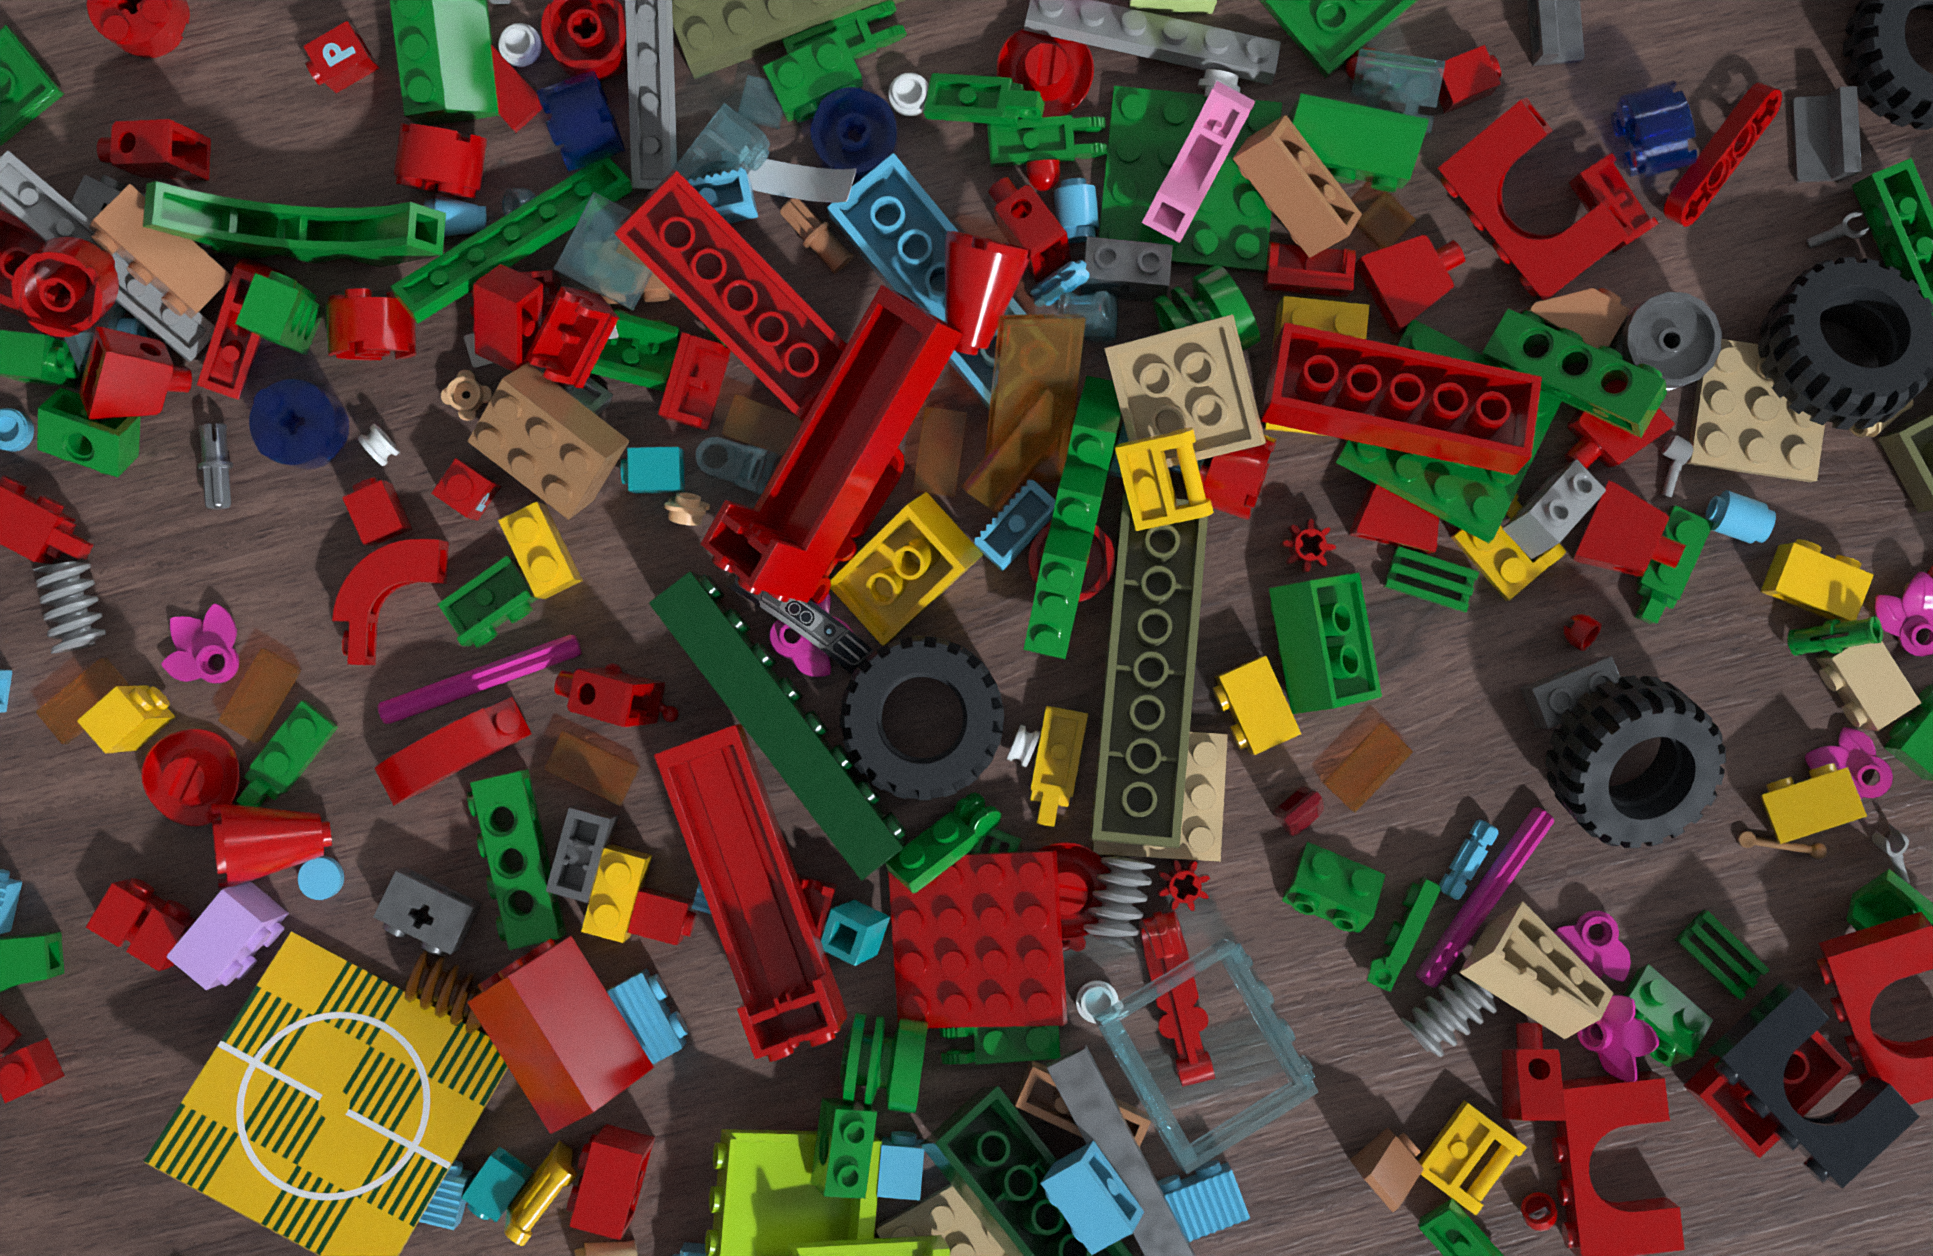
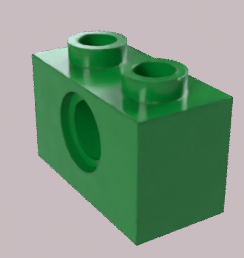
(37, 360)
(99, 444)
(843, 1148)

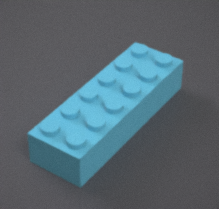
(904, 243)

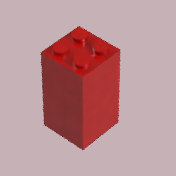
(559, 1033)

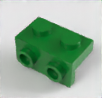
(812, 74)
(640, 353)
(488, 602)
(1334, 888)
(1886, 900)
(1670, 1013)

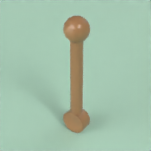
(1747, 840)

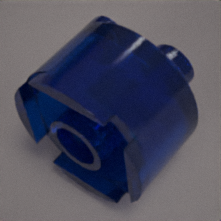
(850, 110)
(581, 120)
(1655, 130)
(274, 421)

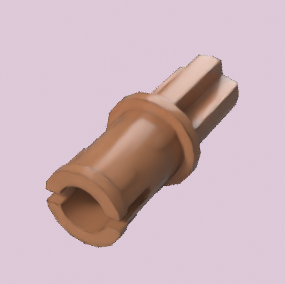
(816, 234)

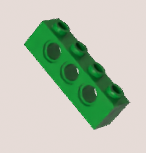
(1900, 221)
(281, 312)
(1628, 410)
(526, 836)

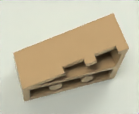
(1536, 973)

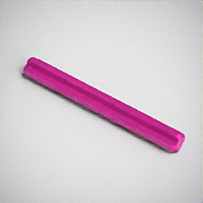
(479, 679)
(1484, 897)

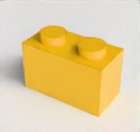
(540, 550)
(1817, 581)
(1256, 705)
(127, 718)
(1812, 804)
(614, 892)

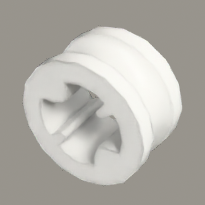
(378, 444)
(1023, 745)

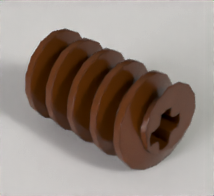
(444, 989)

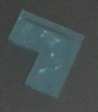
(593, 259)

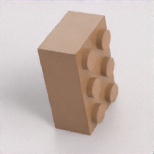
(548, 440)

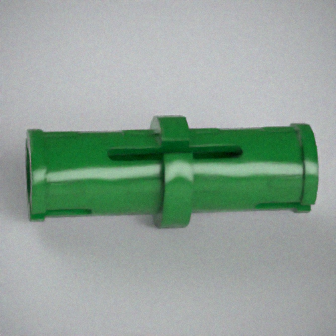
(1860, 633)

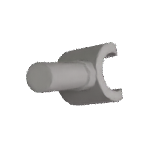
(1837, 231)
(1680, 452)
(1894, 847)

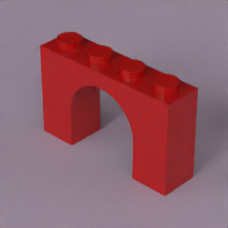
(1478, 177)
(1860, 969)
(1593, 1223)

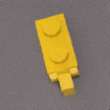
(1057, 761)

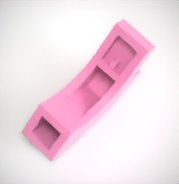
(1198, 161)

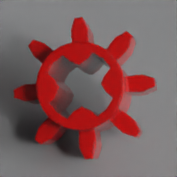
(1319, 547)
(1186, 896)

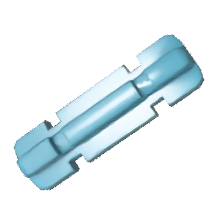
(1062, 280)
(1468, 859)

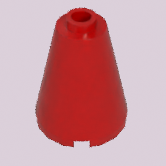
(979, 285)
(264, 840)

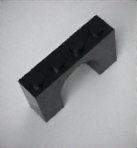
(1756, 1058)

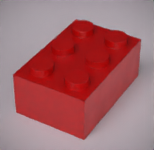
(1807, 1078)

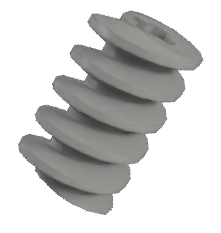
(69, 606)
(1118, 900)
(1449, 1014)

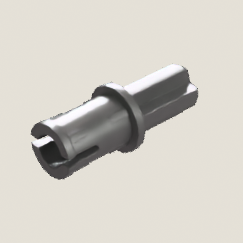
(215, 466)

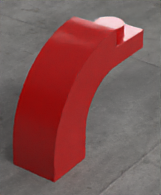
(375, 580)
(451, 749)

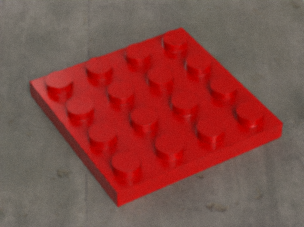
(981, 943)

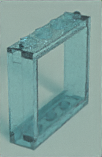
(1276, 1032)

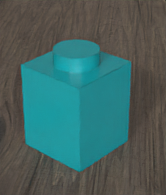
(654, 470)
(854, 932)
(496, 1185)

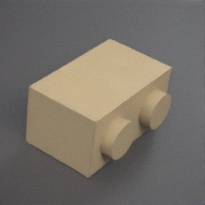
(1868, 685)

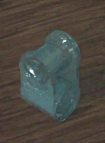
(1098, 309)
(740, 464)

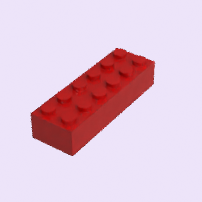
(733, 291)
(1401, 399)

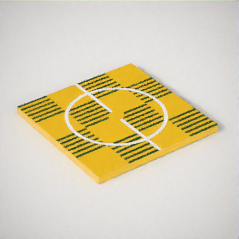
(330, 1107)

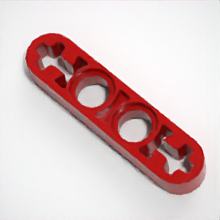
(1723, 154)

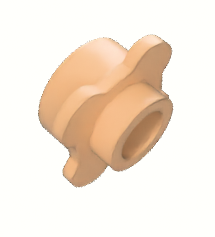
(454, 392)
(686, 509)

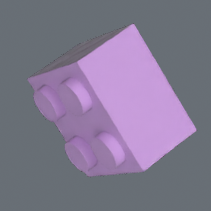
(228, 936)

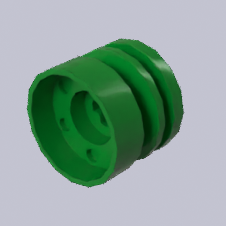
(1214, 298)
(884, 1062)

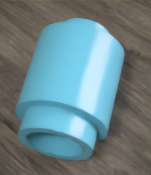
(1077, 209)
(1740, 517)

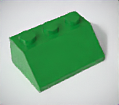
(444, 60)
(1360, 140)
(1325, 643)

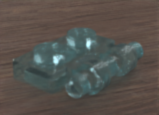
(1398, 80)

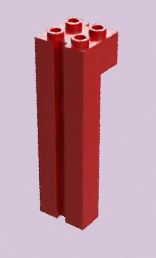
(836, 452)
(752, 893)

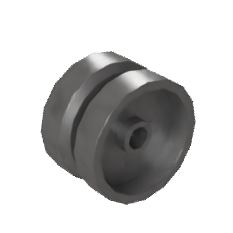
(1682, 323)

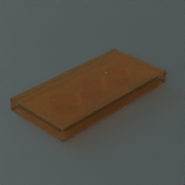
(1033, 353)

